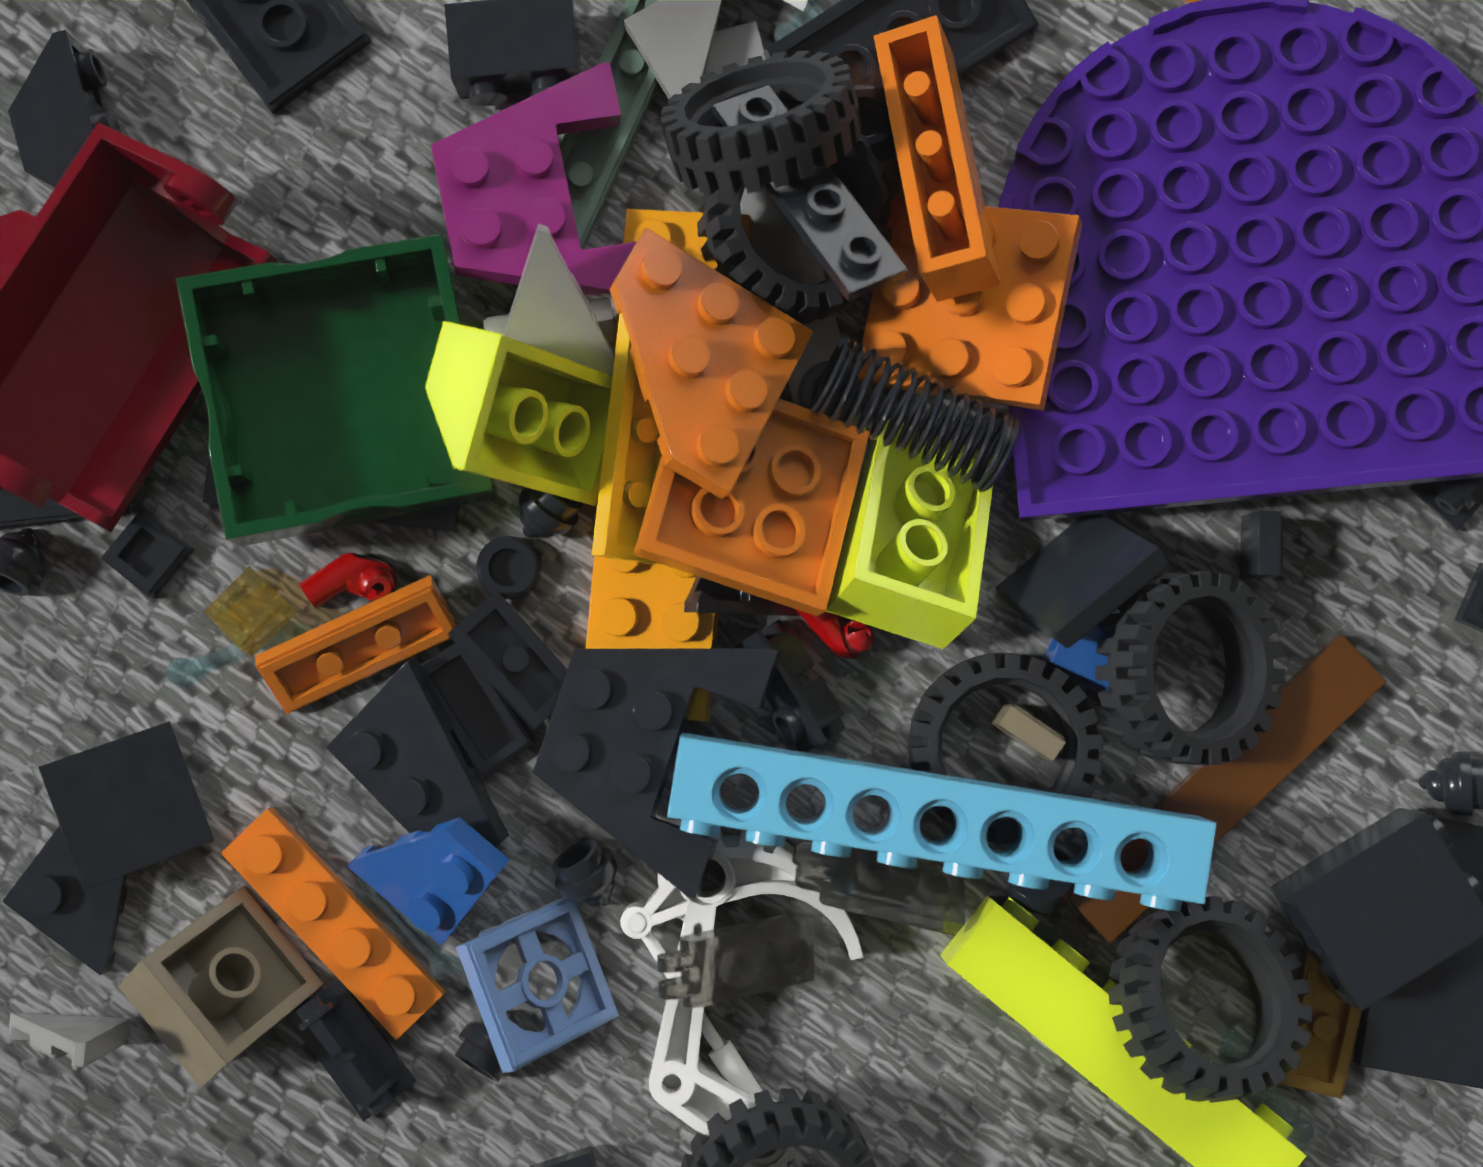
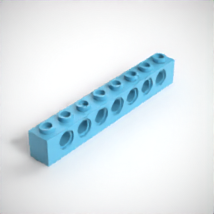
(1176, 842)

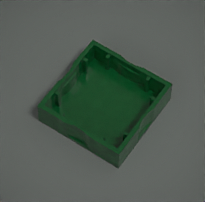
(323, 389)

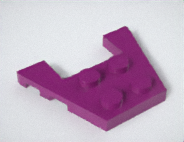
(511, 176)

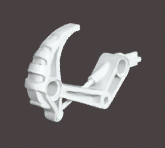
(678, 1074)

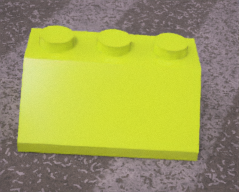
(519, 412)

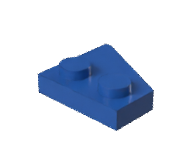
(433, 874)

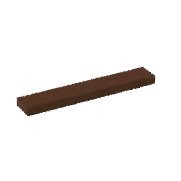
(1310, 710)

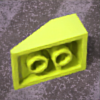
(912, 547)

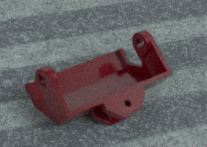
(97, 325)

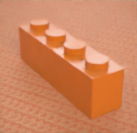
(936, 160)

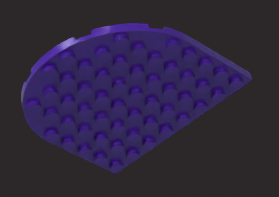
(1261, 263)

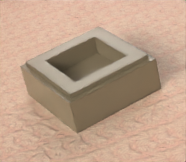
(1028, 731)

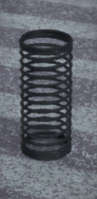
(1003, 432)

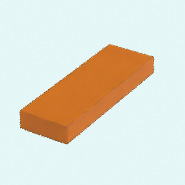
(356, 645)

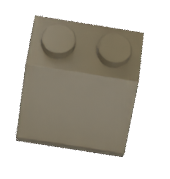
(220, 985)

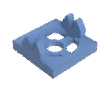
(593, 1002)

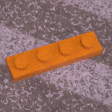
(333, 922)

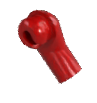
(352, 574)
(841, 637)

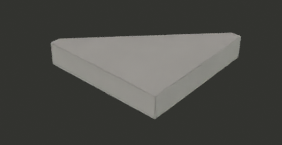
(675, 39)
(554, 311)
(81, 1036)

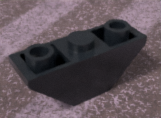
(54, 112)

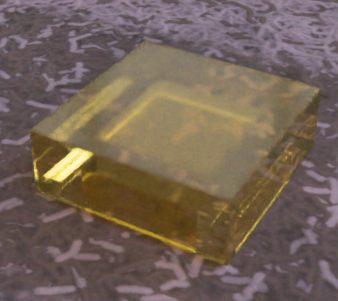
(250, 612)

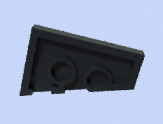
(410, 761)

